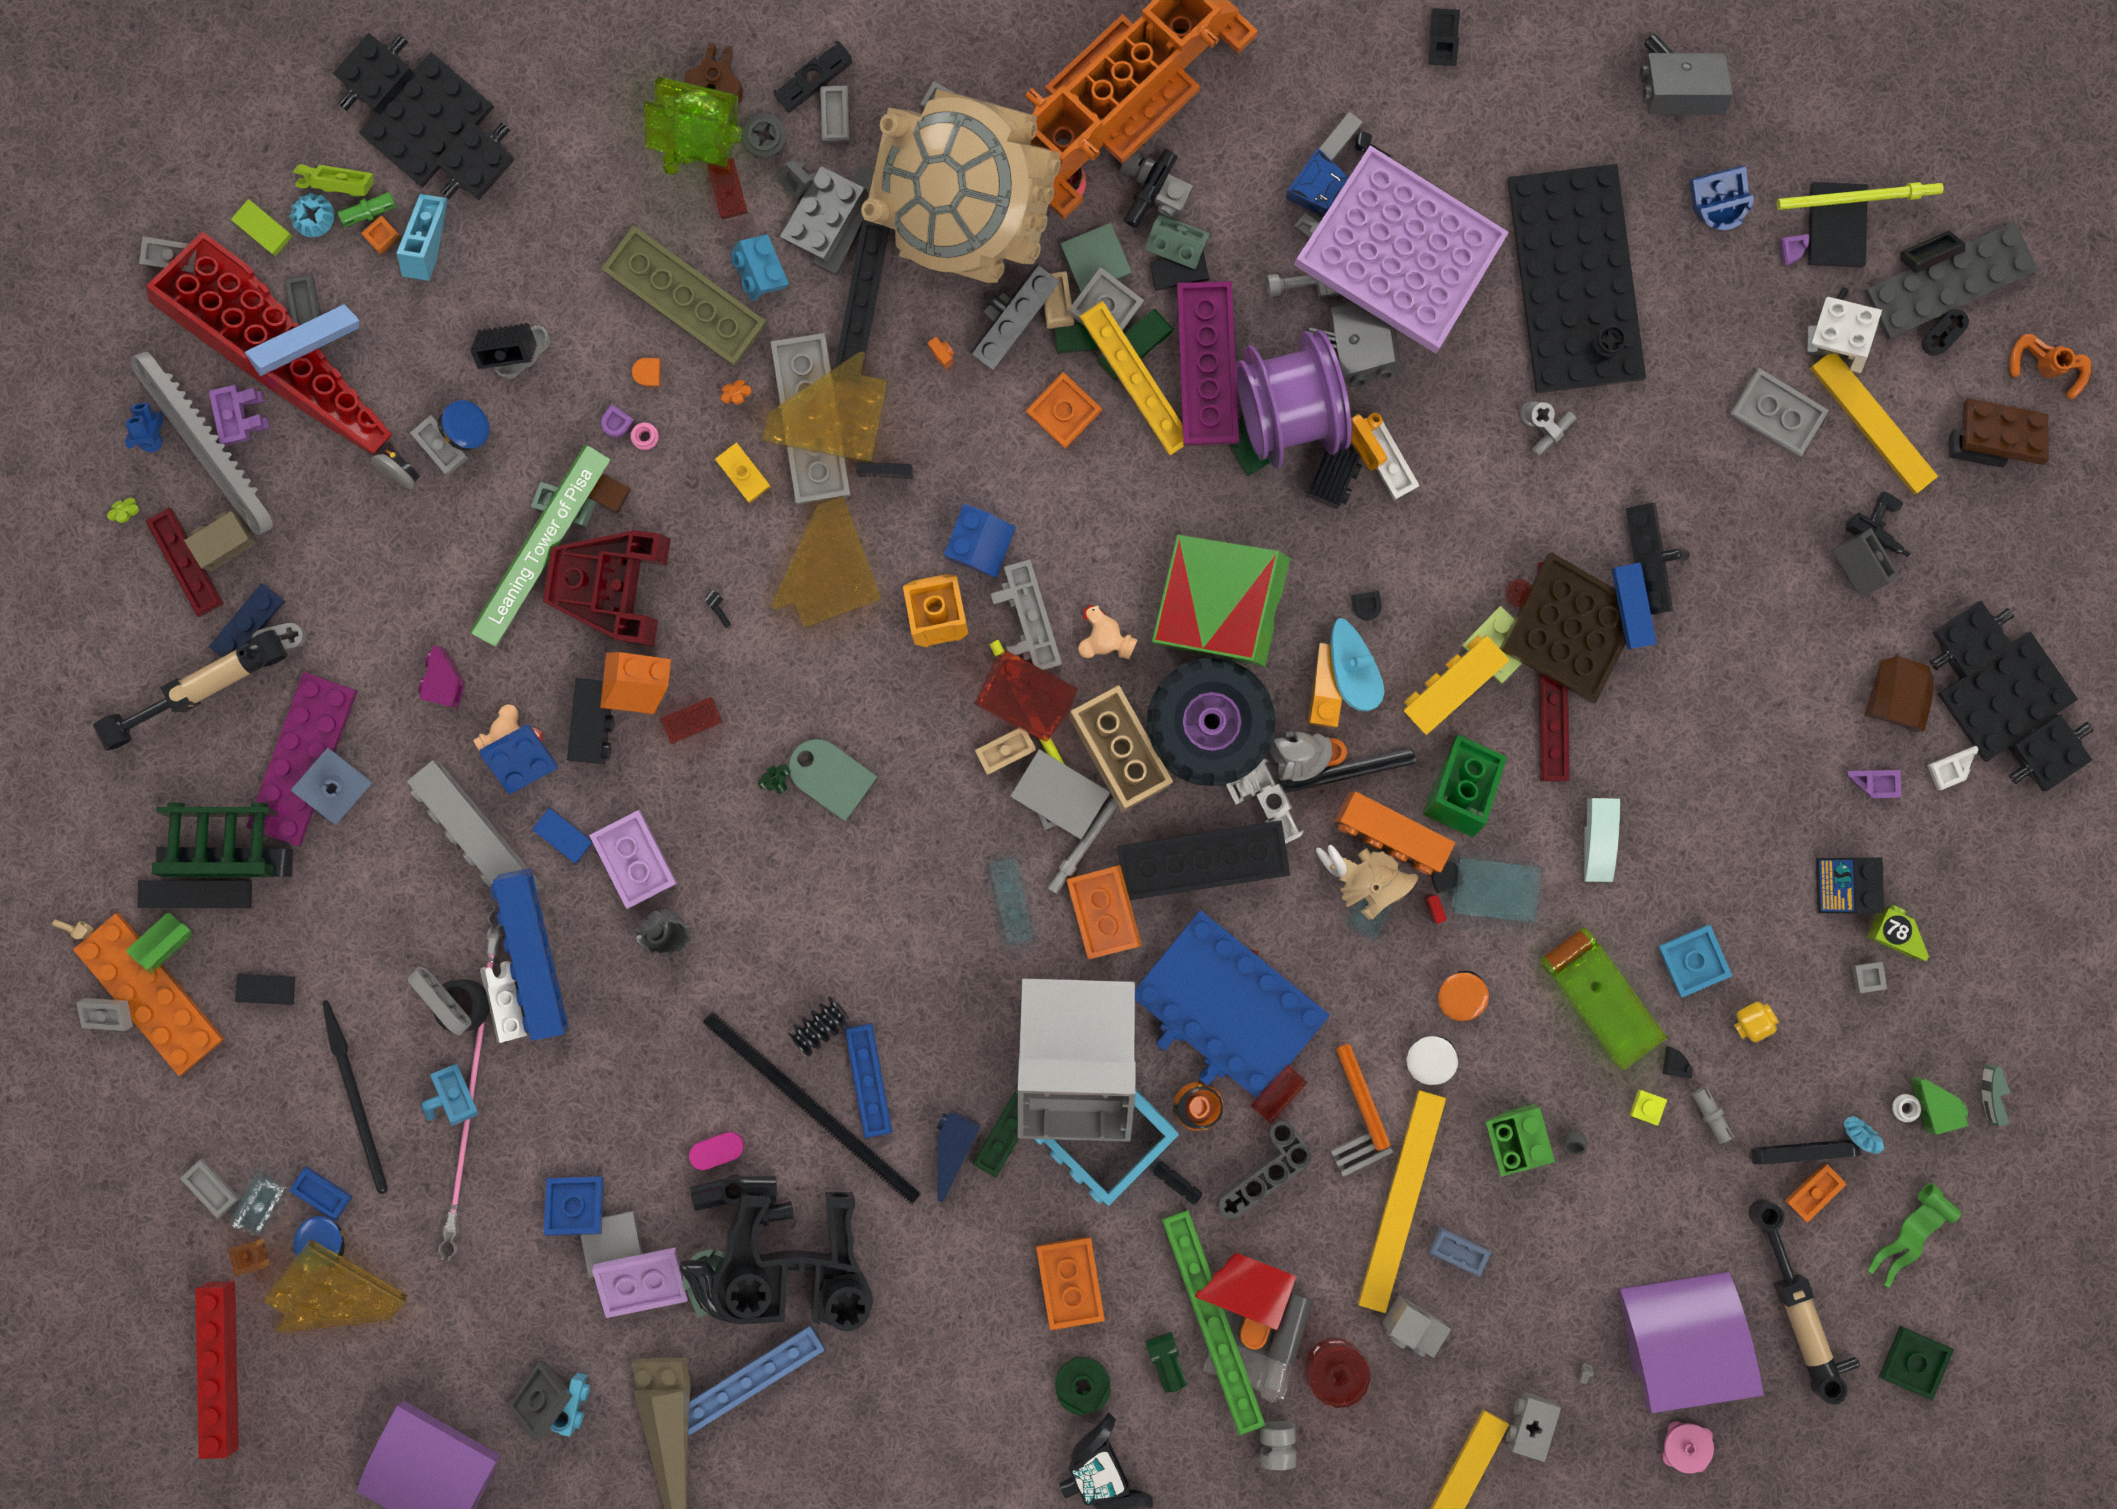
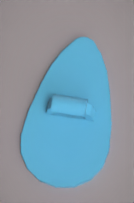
(1355, 668)

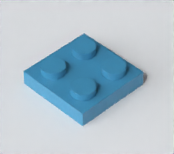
(1694, 961)

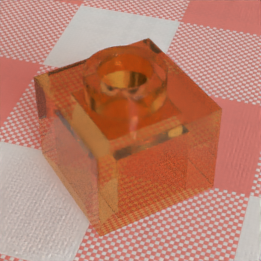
(240, 1257)

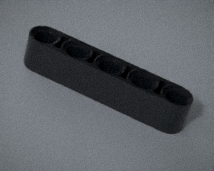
(279, 858)

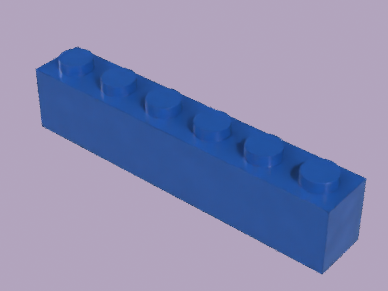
(530, 954)

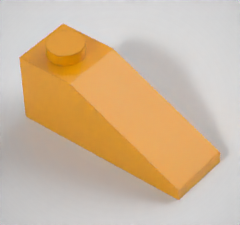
(1325, 697)

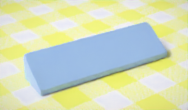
(302, 339)

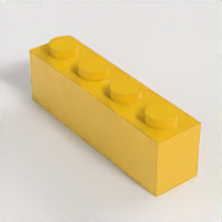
(1456, 684)

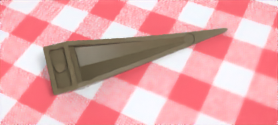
(663, 1407)

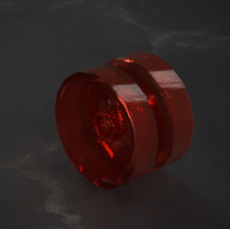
(1339, 1389)

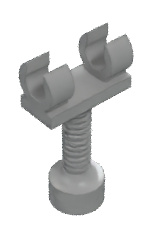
(1276, 285)

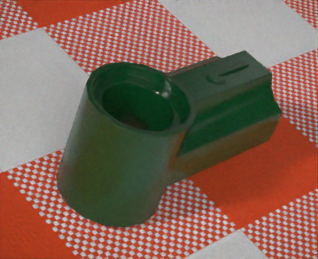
(1165, 1357)

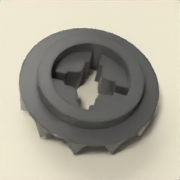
(760, 124)

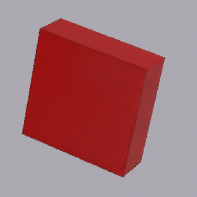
(1435, 908)

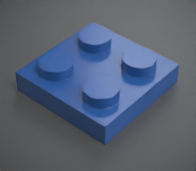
(518, 759)
(573, 1206)

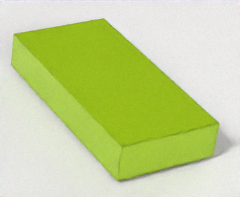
(261, 227)

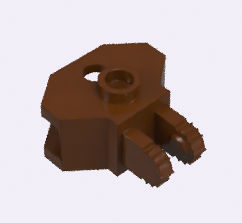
(716, 74)

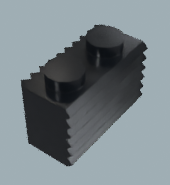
(503, 346)
(1333, 478)

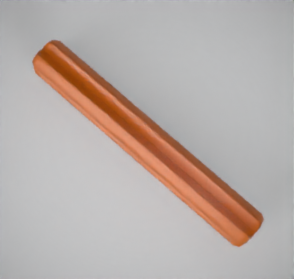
(1363, 1097)

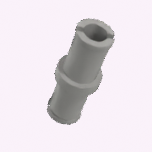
(1712, 1115)

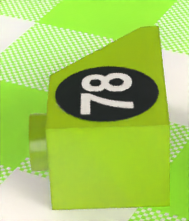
(1898, 933)

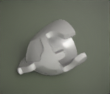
(1302, 756)

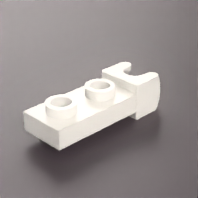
(503, 1003)

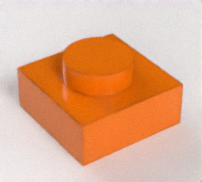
(942, 352)

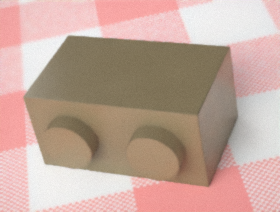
(220, 540)

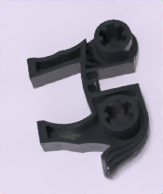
(754, 1286)

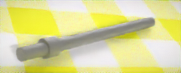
(1068, 866)

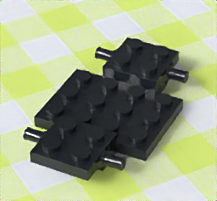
(424, 117)
(2009, 697)

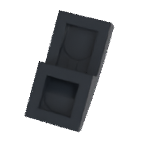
(1444, 37)

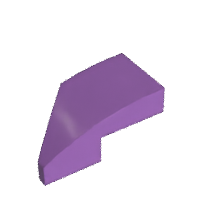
(1878, 783)

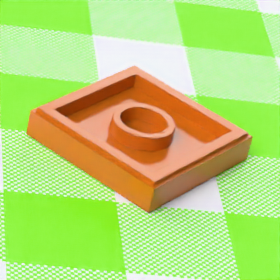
(1064, 410)

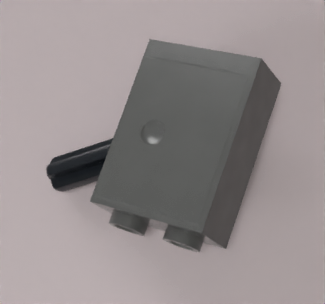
(1684, 81)

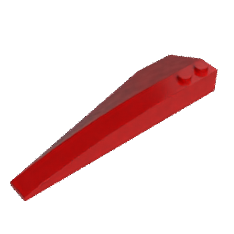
(235, 313)

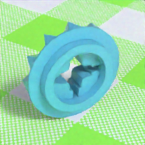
(324, 215)
(1863, 1135)

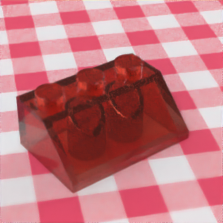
(1025, 695)

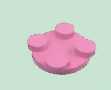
(1688, 1447)

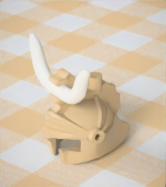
(1373, 879)

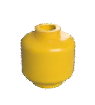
(1756, 1022)

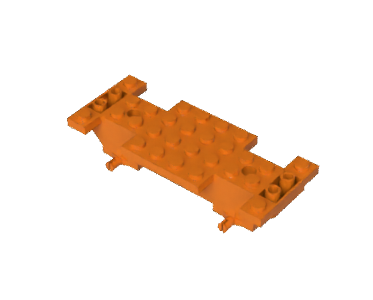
(1129, 84)

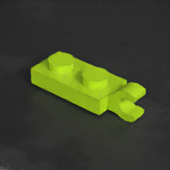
(335, 179)

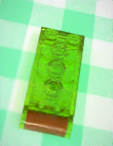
(1610, 1011)

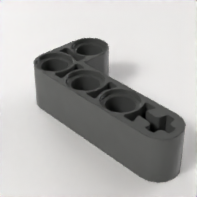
(1260, 1173)

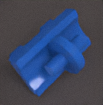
(144, 428)

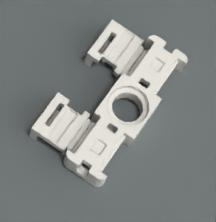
(1262, 781)

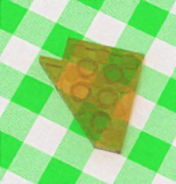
(828, 569)
(330, 1292)

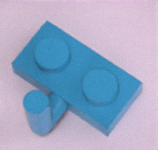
(451, 1095)

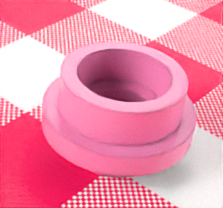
(636, 434)

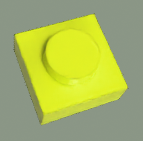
(1648, 1107)

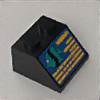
(1850, 885)

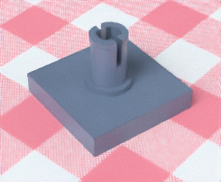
(331, 786)

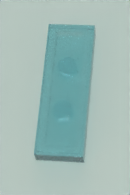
(1011, 901)

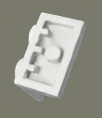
(1847, 330)

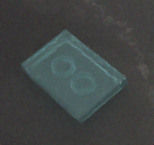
(1496, 890)

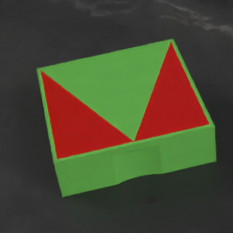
(1221, 599)

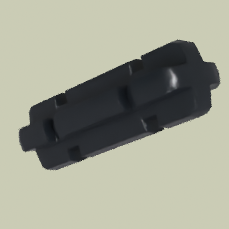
(1177, 1183)

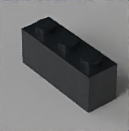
(589, 724)

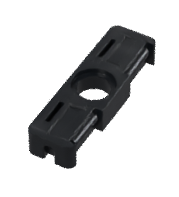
(828, 65)

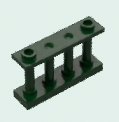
(227, 864)

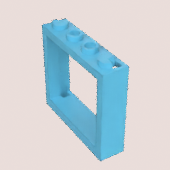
(1097, 1191)

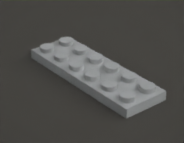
(798, 365)

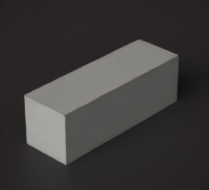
(1341, 136)

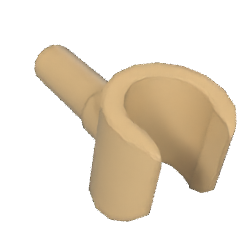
(80, 931)

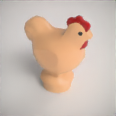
(1104, 636)
(502, 726)

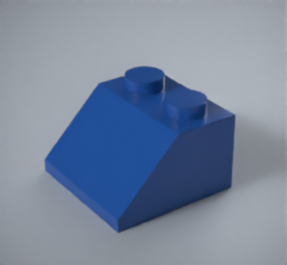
(979, 541)

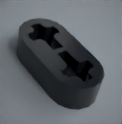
(1949, 337)

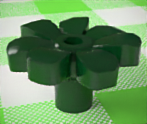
(775, 778)

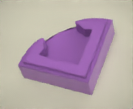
(1793, 248)

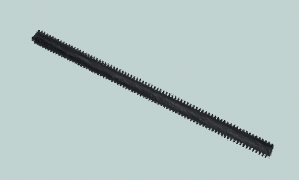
(811, 1108)

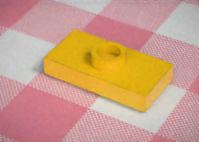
(743, 472)

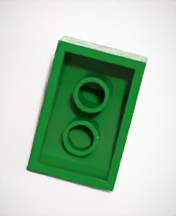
(1465, 786)

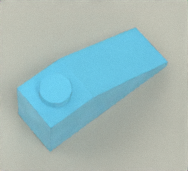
(422, 238)

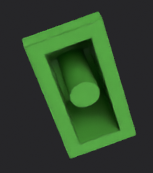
(1939, 1108)

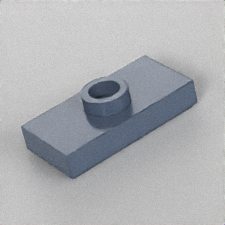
(1459, 1251)

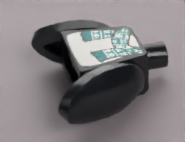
(1099, 1474)

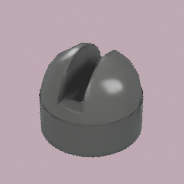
(1580, 1143)

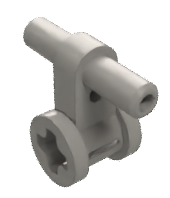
(1545, 414)

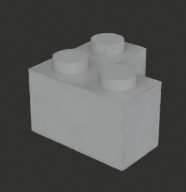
(1415, 1327)

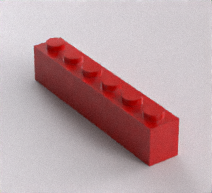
(216, 1370)

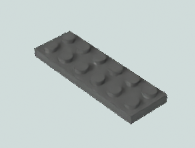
(1982, 269)

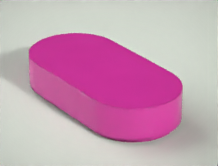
(716, 1150)

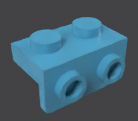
(758, 266)

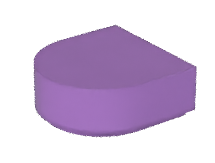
(615, 422)

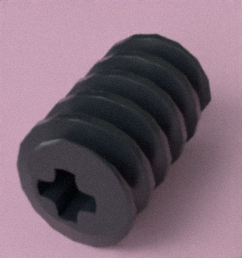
(819, 1027)

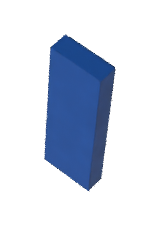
(1633, 606)

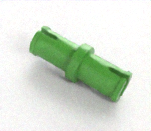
(367, 209)

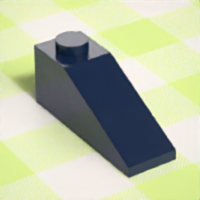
(953, 1145)

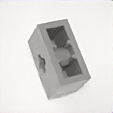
(1536, 1440)

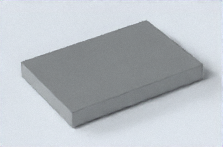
(1778, 412)
(1060, 794)

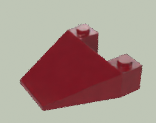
(599, 582)

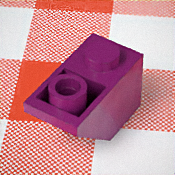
(442, 679)

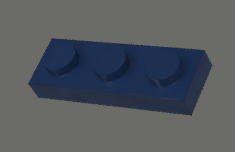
(250, 618)

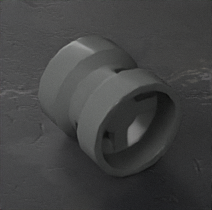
(1137, 167)

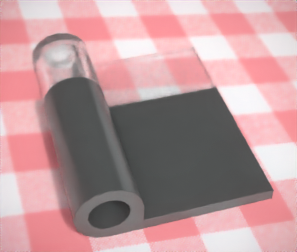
(1273, 1363)

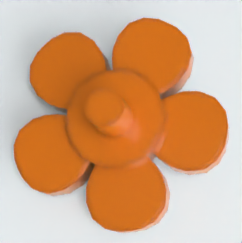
(736, 392)

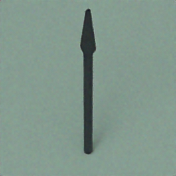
(339, 1049)

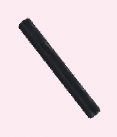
(1353, 769)

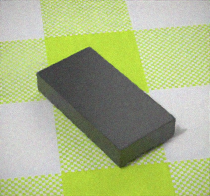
(302, 298)

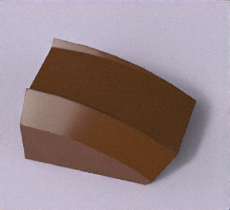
(1902, 693)

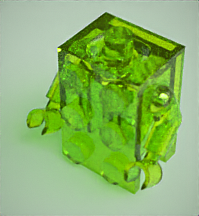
(691, 124)

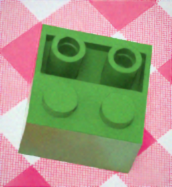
(1519, 1140)

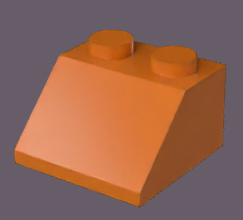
(634, 682)

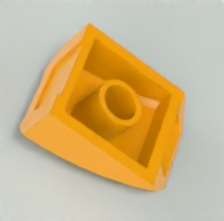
(935, 610)

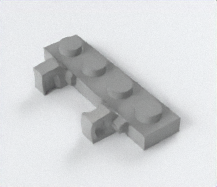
(1024, 594)

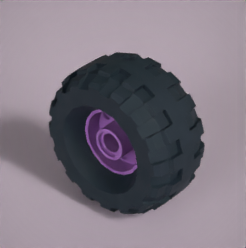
(1242, 716)

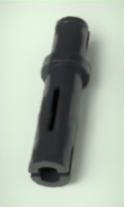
(1144, 198)

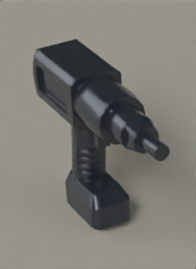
(1859, 523)

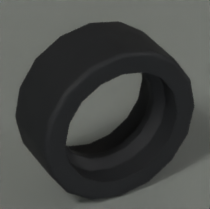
(479, 999)

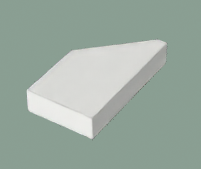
(1952, 769)

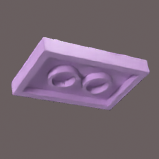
(633, 859)
(640, 1282)

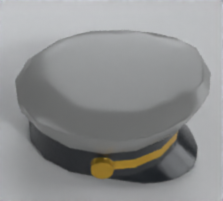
(395, 467)

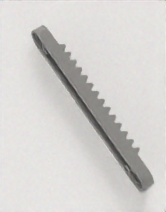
(201, 442)

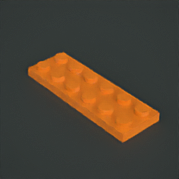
(154, 1000)

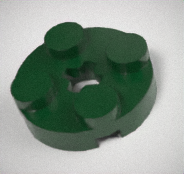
(1089, 1400)

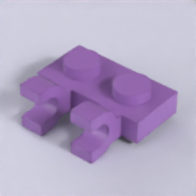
(230, 413)

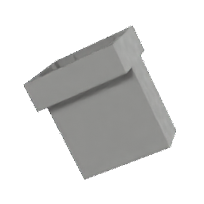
(1076, 1060)

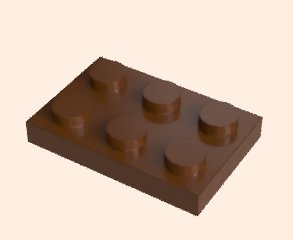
(2005, 431)

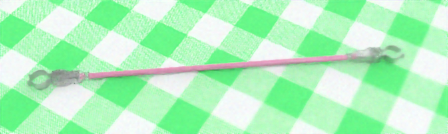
(451, 1227)

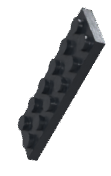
(1204, 860)

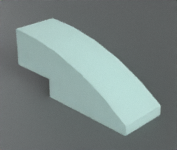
(1601, 839)

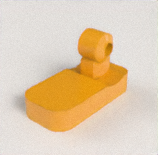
(1365, 441)

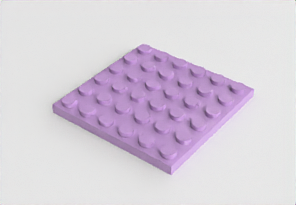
(1401, 249)

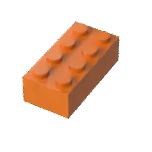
(1394, 832)

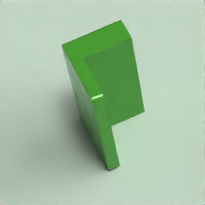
(159, 942)

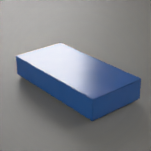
(562, 835)
(320, 1193)

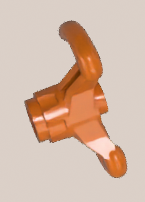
(2051, 362)

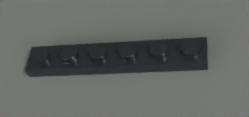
(863, 291)

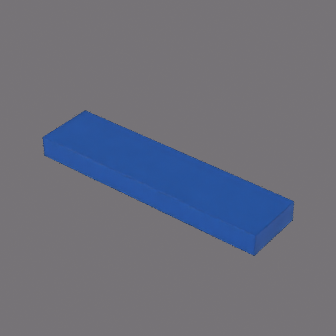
(868, 1080)

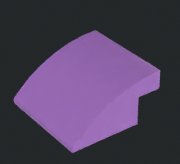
(1690, 1342)
(426, 1465)

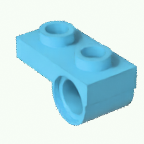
(580, 1393)

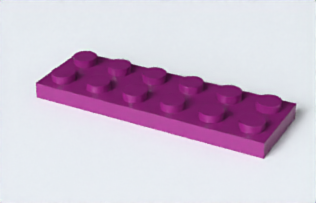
(1207, 363)
(311, 726)

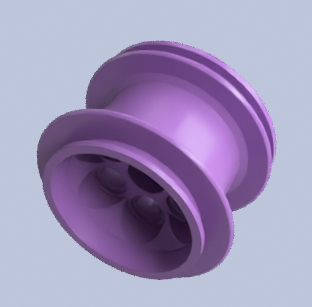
(1294, 399)

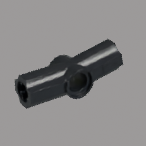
(716, 1193)

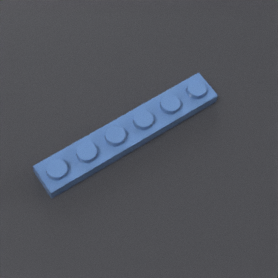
(753, 1377)

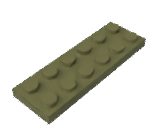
(684, 296)

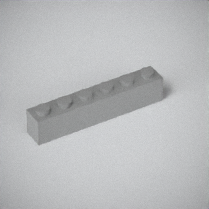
(465, 823)

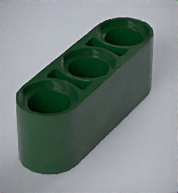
(1143, 337)

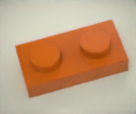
(1815, 1192)

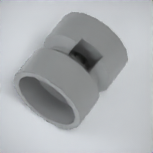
(1277, 1448)

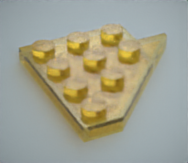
(833, 414)

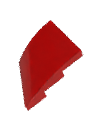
(1250, 1290)

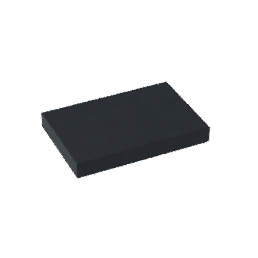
(1837, 230)

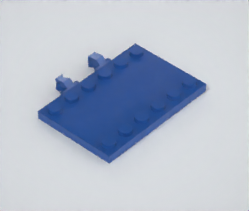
(1228, 1006)

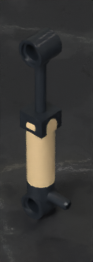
(187, 693)
(1797, 1298)

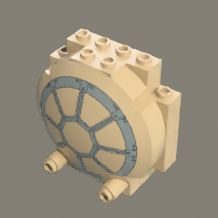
(962, 185)

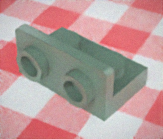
(1177, 241)

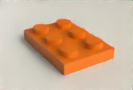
(1104, 912)
(1070, 1283)

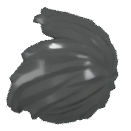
(674, 933)

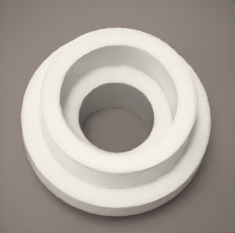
(1914, 1111)

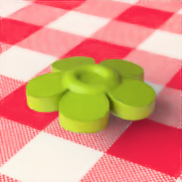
(123, 510)

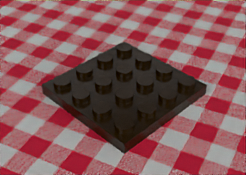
(1568, 628)

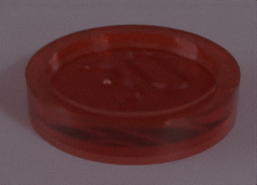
(1517, 591)

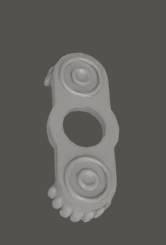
(543, 341)

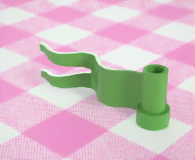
(1916, 1229)

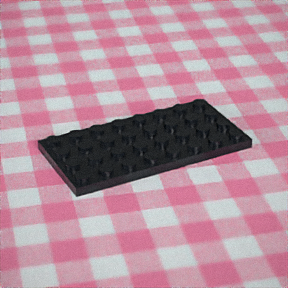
(1575, 276)

